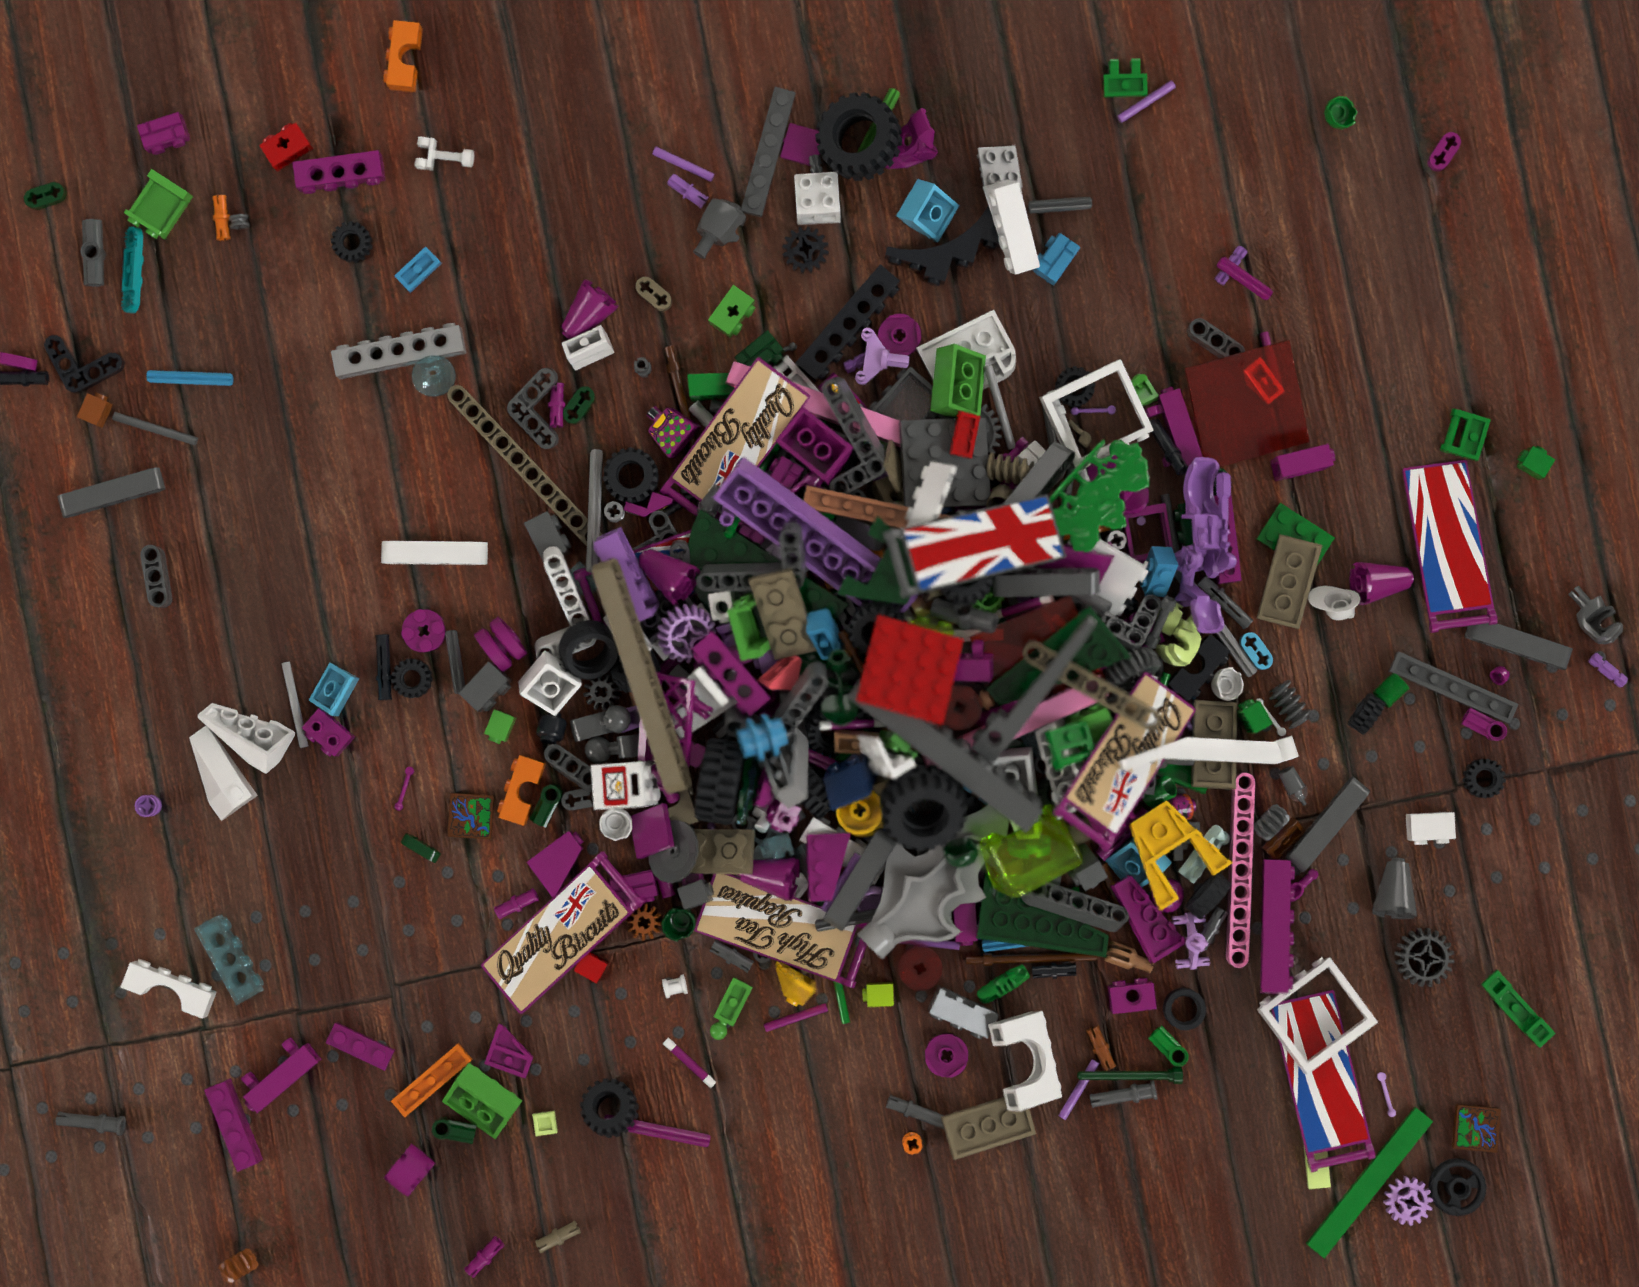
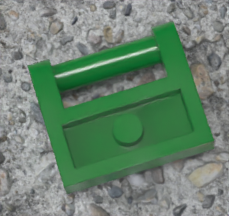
(1472, 435)
(1066, 738)

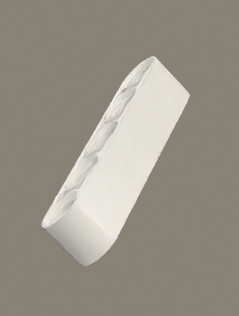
(434, 552)

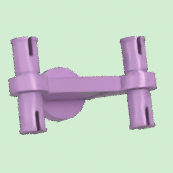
(877, 358)
(1194, 942)

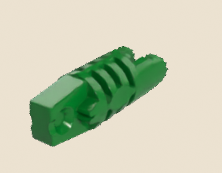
(1003, 984)

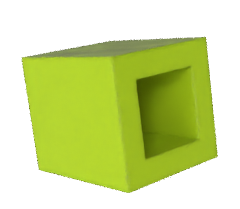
(878, 994)

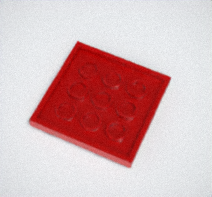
(909, 670)

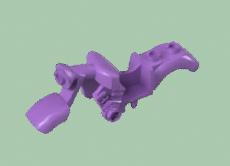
(1209, 540)

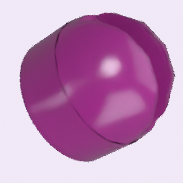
(1496, 678)

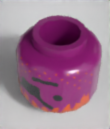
(1184, 805)

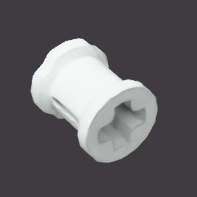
(1118, 534)
(675, 986)

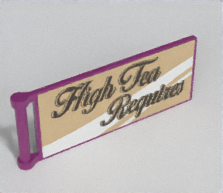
(778, 929)

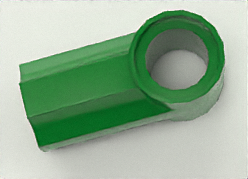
(1167, 1045)

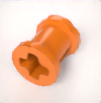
(914, 1149)

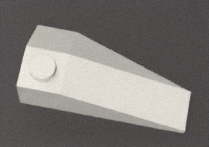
(254, 740)
(221, 778)

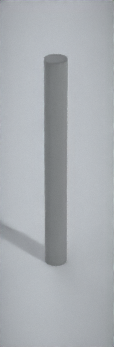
(999, 406)
(295, 707)

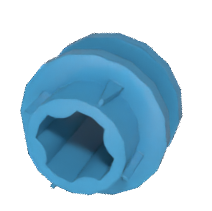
(762, 737)

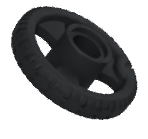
(1453, 1206)

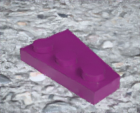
(824, 863)

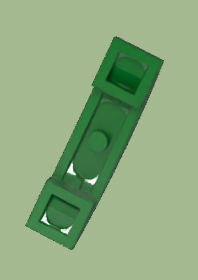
(1517, 1009)

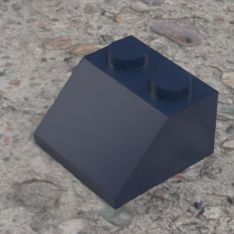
(849, 781)

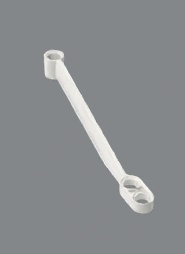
(1217, 750)

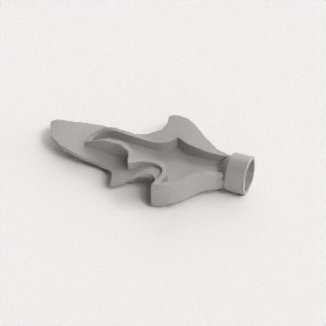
(926, 889)

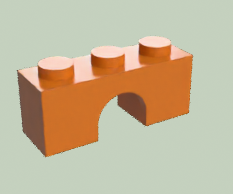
(403, 38)
(513, 807)

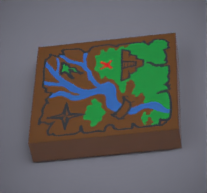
(471, 816)
(1476, 1128)

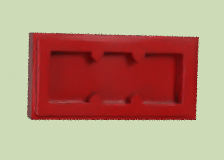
(964, 435)

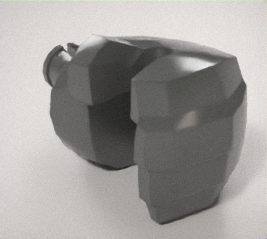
(718, 225)
(1592, 615)

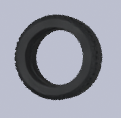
(591, 668)

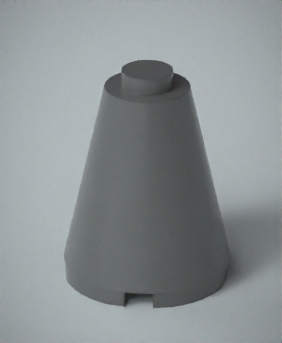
(1396, 892)

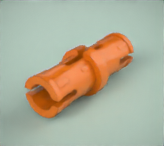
(221, 217)

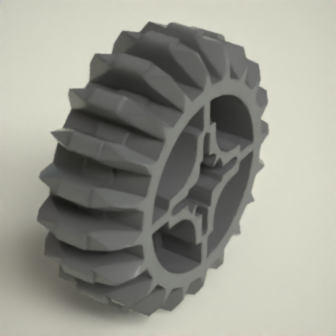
(1128, 671)
(1423, 967)

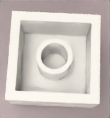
(548, 683)

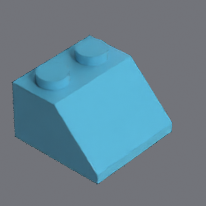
(927, 210)
(1127, 862)

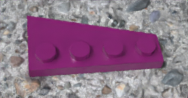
(1152, 929)

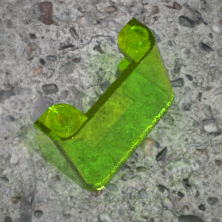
(1031, 857)

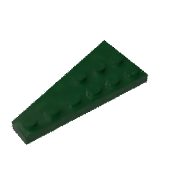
(1098, 650)
(1015, 922)

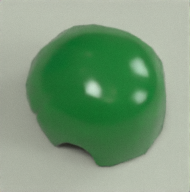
(1340, 112)

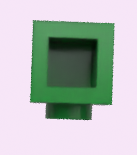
(1535, 462)

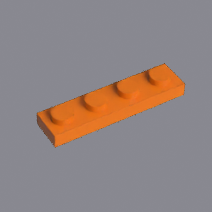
(431, 1080)

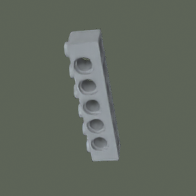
(342, 356)

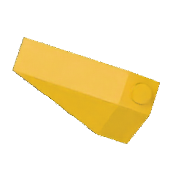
(794, 984)

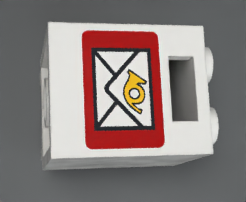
(614, 788)

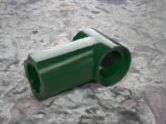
(546, 807)
(456, 1131)

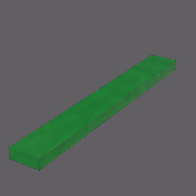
(1369, 1182)

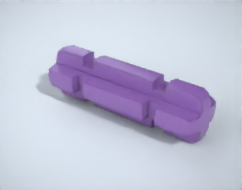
(1239, 253)
(858, 361)
(1608, 670)

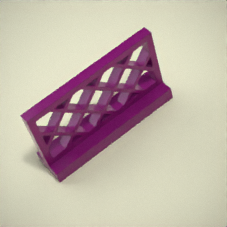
(644, 749)

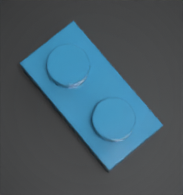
(418, 269)

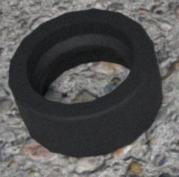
(1167, 1009)

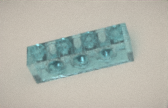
(218, 954)

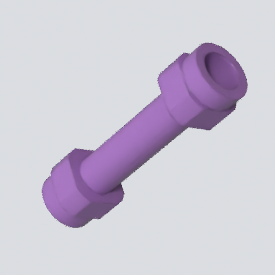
(726, 516)

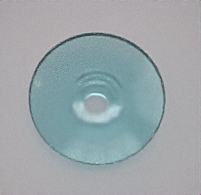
(433, 384)

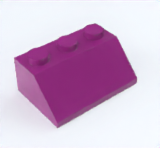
(815, 446)

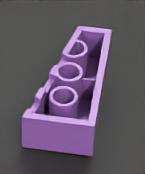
(615, 545)

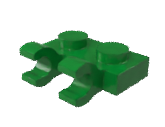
(1125, 84)

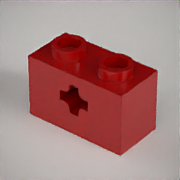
(297, 146)

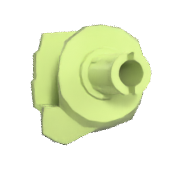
(1187, 648)

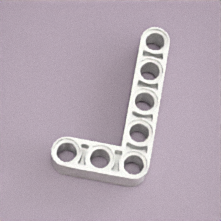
(570, 607)

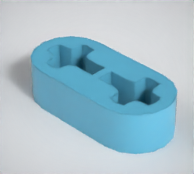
(1260, 647)

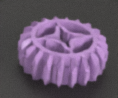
(671, 632)

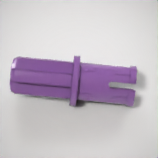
(687, 191)

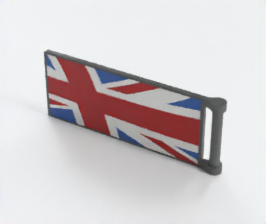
(977, 545)

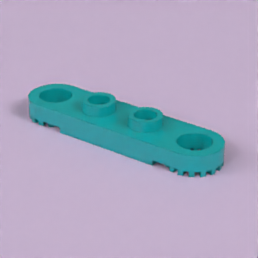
(132, 270)

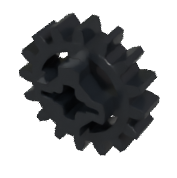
(814, 248)

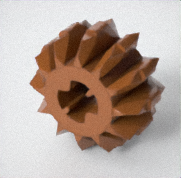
(642, 929)
(238, 1265)

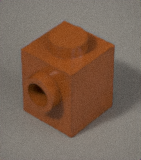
(95, 409)

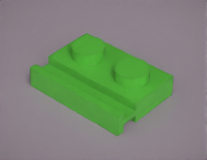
(895, 743)

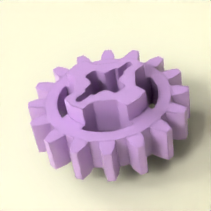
(1410, 1192)

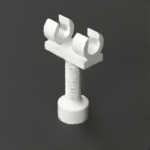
(465, 157)

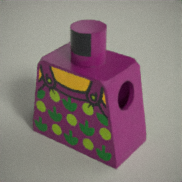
(671, 430)

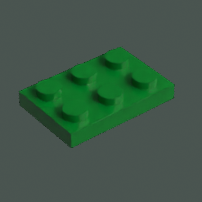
(1291, 524)

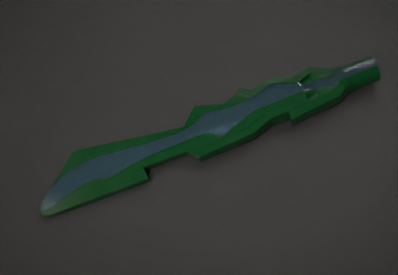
(748, 791)

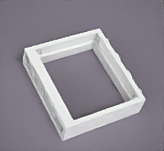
(1054, 419)
(1339, 1043)

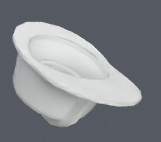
(1335, 601)

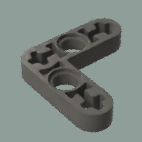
(528, 404)

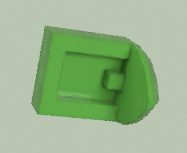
(1144, 389)

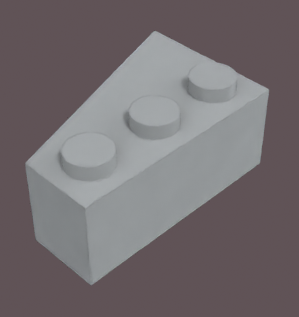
(789, 769)

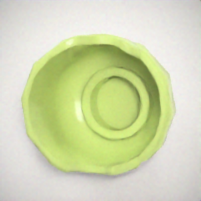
(1172, 620)

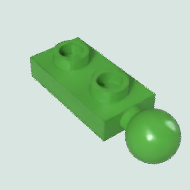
(730, 1007)

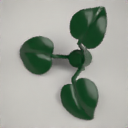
(836, 709)

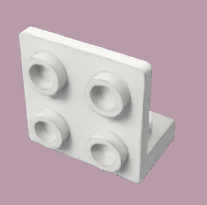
(817, 198)
(880, 762)

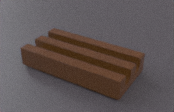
(1284, 839)

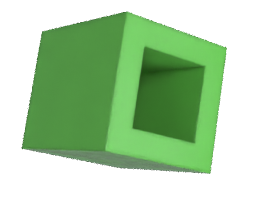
(499, 726)

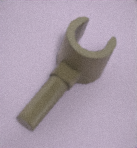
(1085, 437)

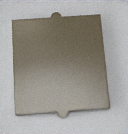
(893, 465)

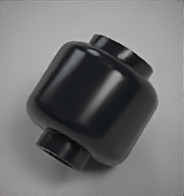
(551, 728)

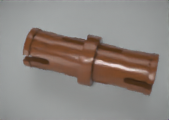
(1101, 1048)

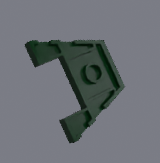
(884, 581)

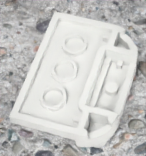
(979, 335)

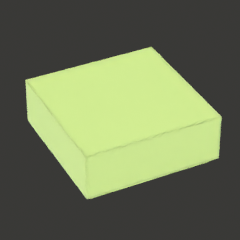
(545, 1123)

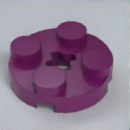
(907, 326)
(435, 627)
(959, 1055)

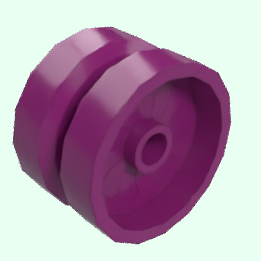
(503, 642)

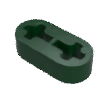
(47, 200)
(574, 402)
(420, 847)

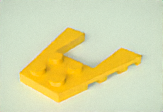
(1160, 833)

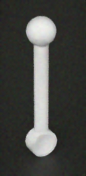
(1280, 730)

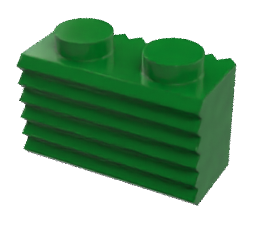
(1253, 716)

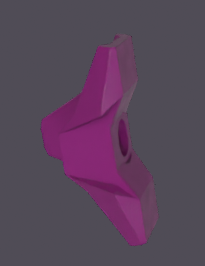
(921, 145)

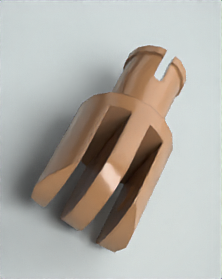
(1127, 957)

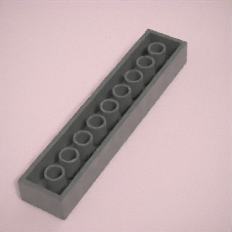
(963, 764)

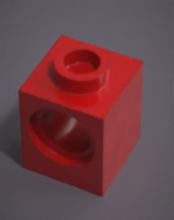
(591, 967)

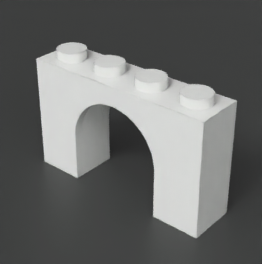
(1043, 1082)

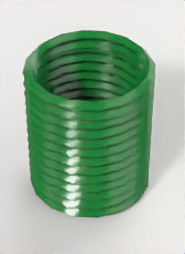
(1391, 689)
(1164, 790)

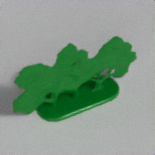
(1099, 500)

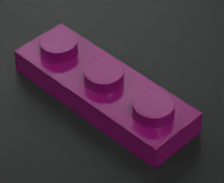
(360, 1046)

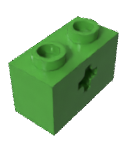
(733, 300)

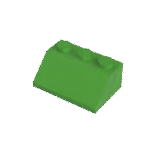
(957, 381)
(482, 1100)

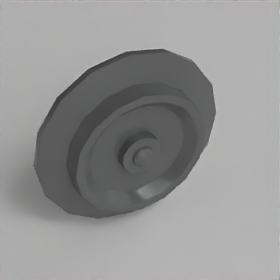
(678, 861)

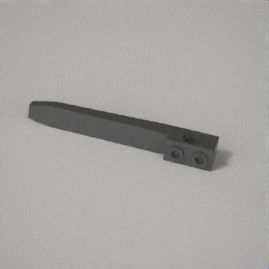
(1011, 723)

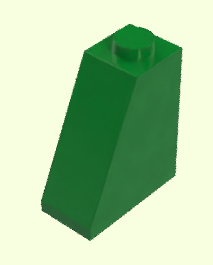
(708, 386)

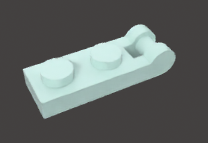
(1194, 866)

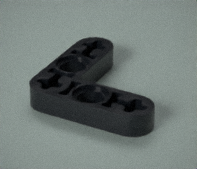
(74, 371)

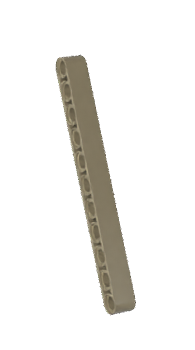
(525, 466)
(641, 676)

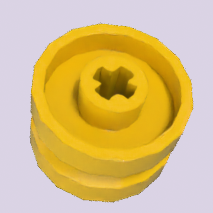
(865, 825)

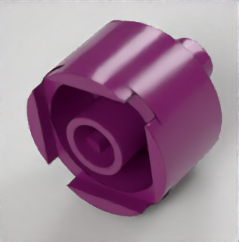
(409, 1170)

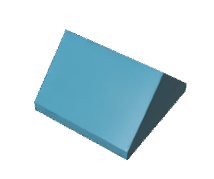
(333, 689)

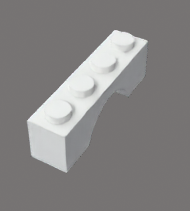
(194, 998)

